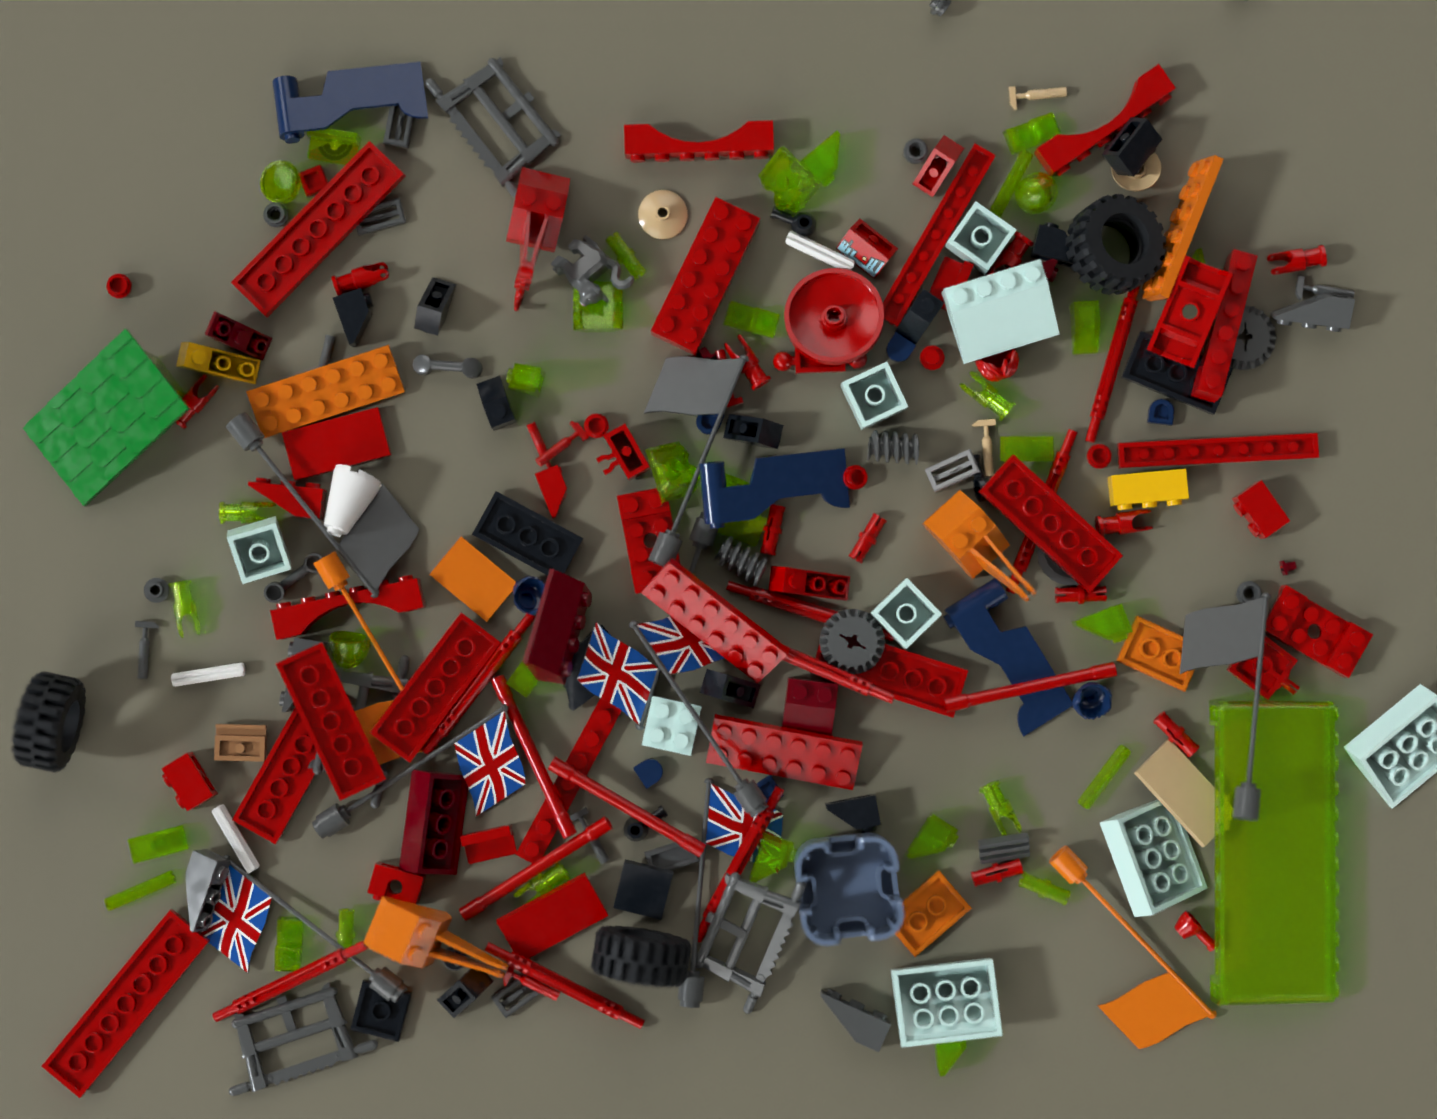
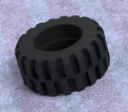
(1138, 228)
(49, 721)
(641, 956)

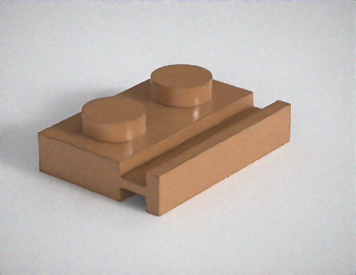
(240, 742)

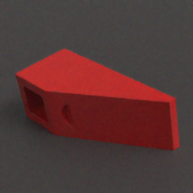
(279, 494)
(809, 583)

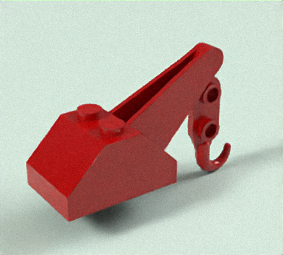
(535, 221)

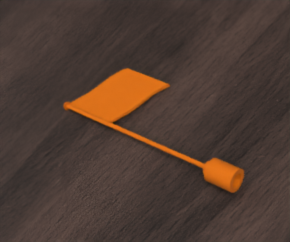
(335, 575)
(1154, 1006)

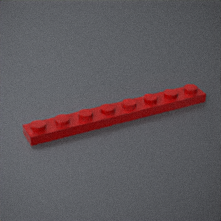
(936, 234)
(1218, 450)
(582, 759)

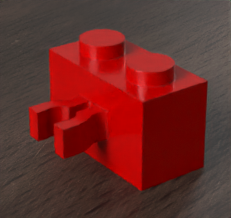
(626, 453)

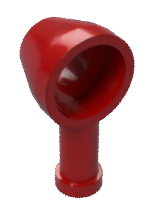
(1189, 926)

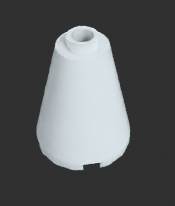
(348, 498)

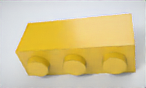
(1148, 489)

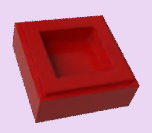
(313, 180)

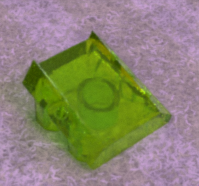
(788, 181)
(602, 315)
(671, 470)

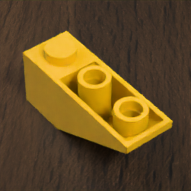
(217, 362)

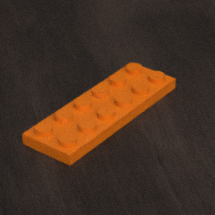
(1183, 226)
(325, 391)

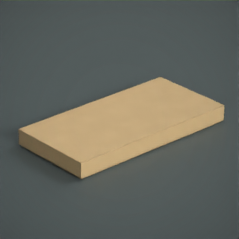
(1181, 790)

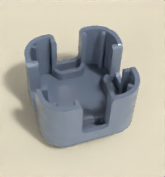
(848, 888)

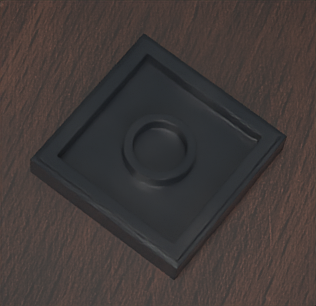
(643, 889)
(378, 1016)

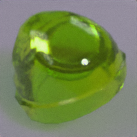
(280, 182)
(1036, 193)
(349, 648)

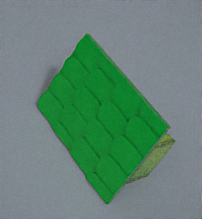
(107, 416)

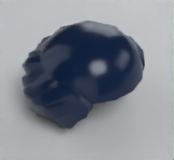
(528, 594)
(1092, 700)

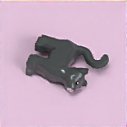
(587, 269)

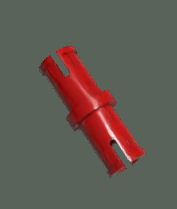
(772, 529)
(867, 538)
(1080, 595)
(1176, 734)
(1014, 868)

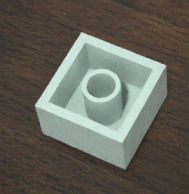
(980, 237)
(874, 395)
(259, 550)
(905, 613)
(670, 726)

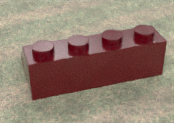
(557, 628)
(434, 823)

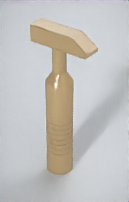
(1035, 94)
(987, 446)

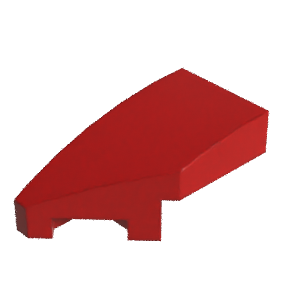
(552, 488)

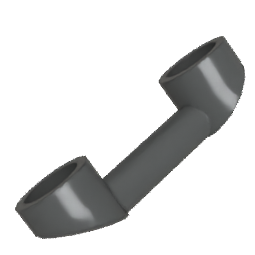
(470, 367)
(276, 590)

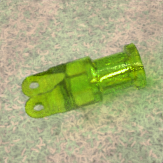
(988, 397)
(242, 512)
(184, 604)
(999, 806)
(545, 882)

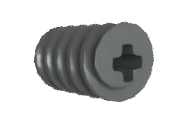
(893, 447)
(741, 560)

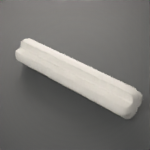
(819, 251)
(208, 674)
(235, 838)

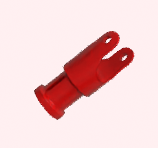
(1012, 255)
(1299, 259)
(360, 277)
(751, 368)
(194, 402)
(1120, 523)

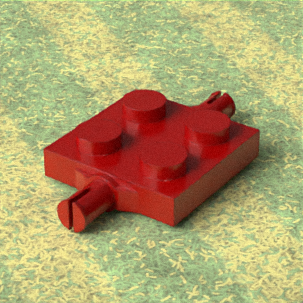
(1275, 670)

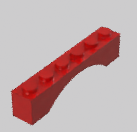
(646, 142)
(1064, 149)
(1221, 343)
(298, 619)

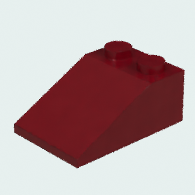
(810, 705)

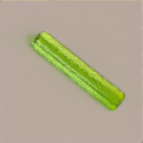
(1011, 183)
(1104, 777)
(140, 890)

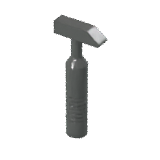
(1318, 289)
(327, 350)
(144, 648)
(596, 845)

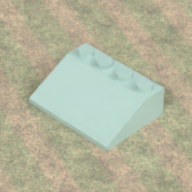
(1001, 311)
(1399, 747)
(1153, 858)
(946, 1002)

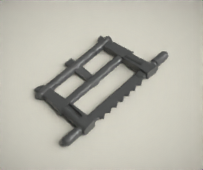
(473, 85)
(368, 681)
(760, 895)
(251, 1050)

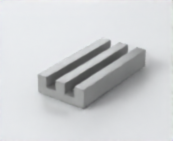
(933, 479)

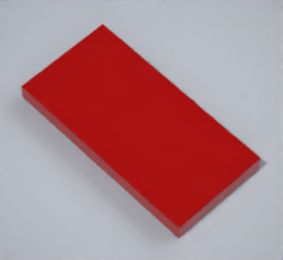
(337, 441)
(552, 917)

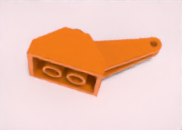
(973, 540)
(415, 935)

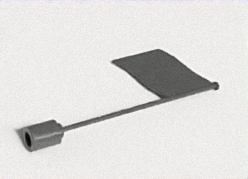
(691, 388)
(376, 538)
(1225, 638)

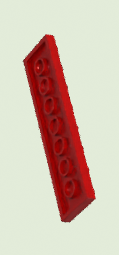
(318, 229)
(125, 1003)

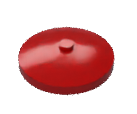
(834, 316)

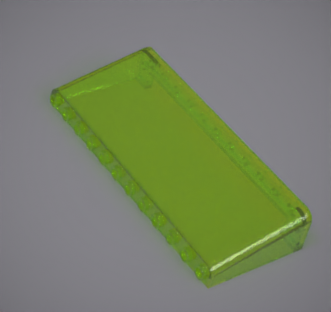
(1276, 872)

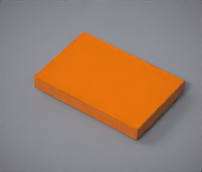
(473, 579)
(1155, 653)
(930, 912)

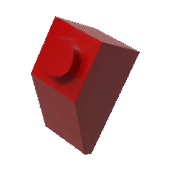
(938, 165)

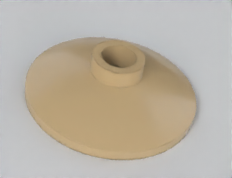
(1145, 179)
(667, 226)

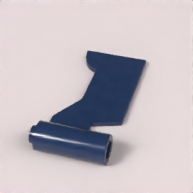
(345, 92)
(771, 480)
(1011, 649)

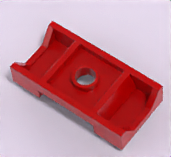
(1181, 337)
(643, 515)
(1338, 643)

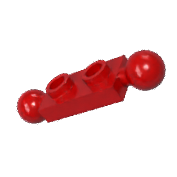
(783, 361)

